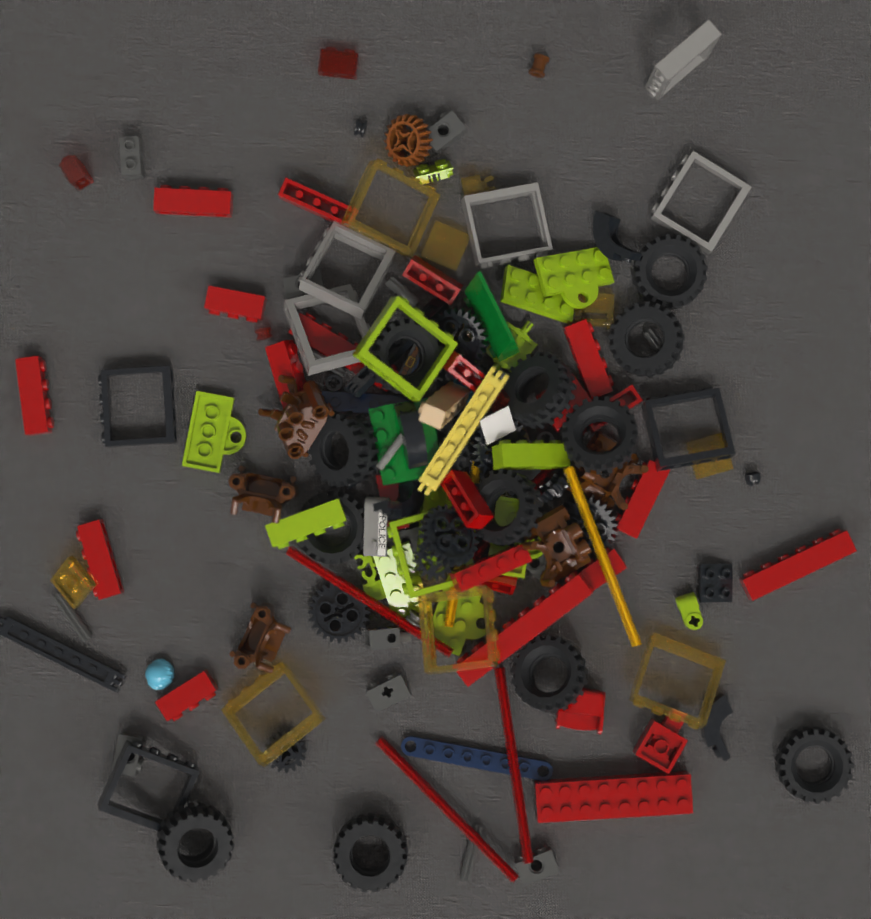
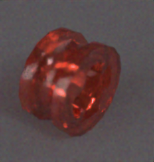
(263, 333)

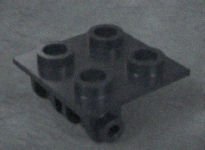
(715, 583)

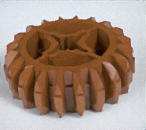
(413, 141)

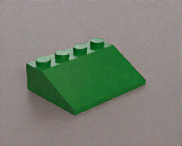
(485, 306)
(387, 430)

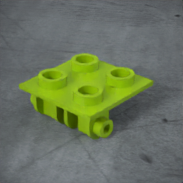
(441, 166)

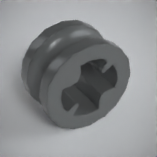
(414, 618)

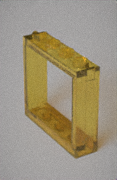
(359, 195)
(427, 629)
(691, 654)
(288, 739)

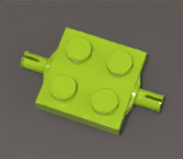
(524, 344)

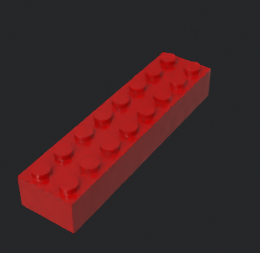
(529, 624)
(613, 796)

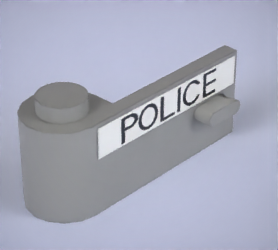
(375, 529)

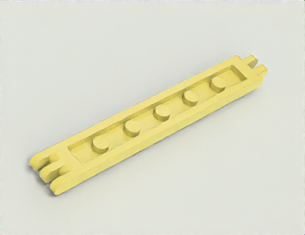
(462, 431)

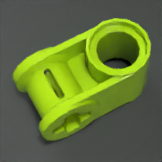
(688, 607)

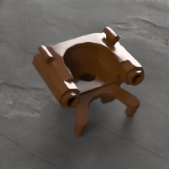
(301, 418)
(603, 487)
(261, 493)
(552, 529)
(260, 639)

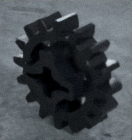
(553, 486)
(431, 566)
(295, 754)

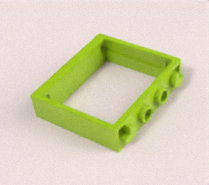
(384, 371)
(402, 567)

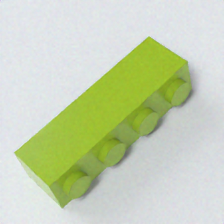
(529, 455)
(305, 523)

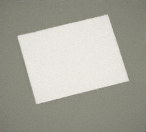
(497, 425)

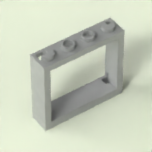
(682, 60)
(503, 194)
(667, 223)
(359, 242)
(327, 363)

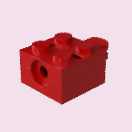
(659, 742)

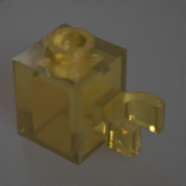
(474, 185)

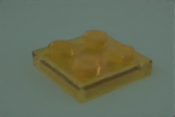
(445, 245)
(710, 468)
(73, 582)

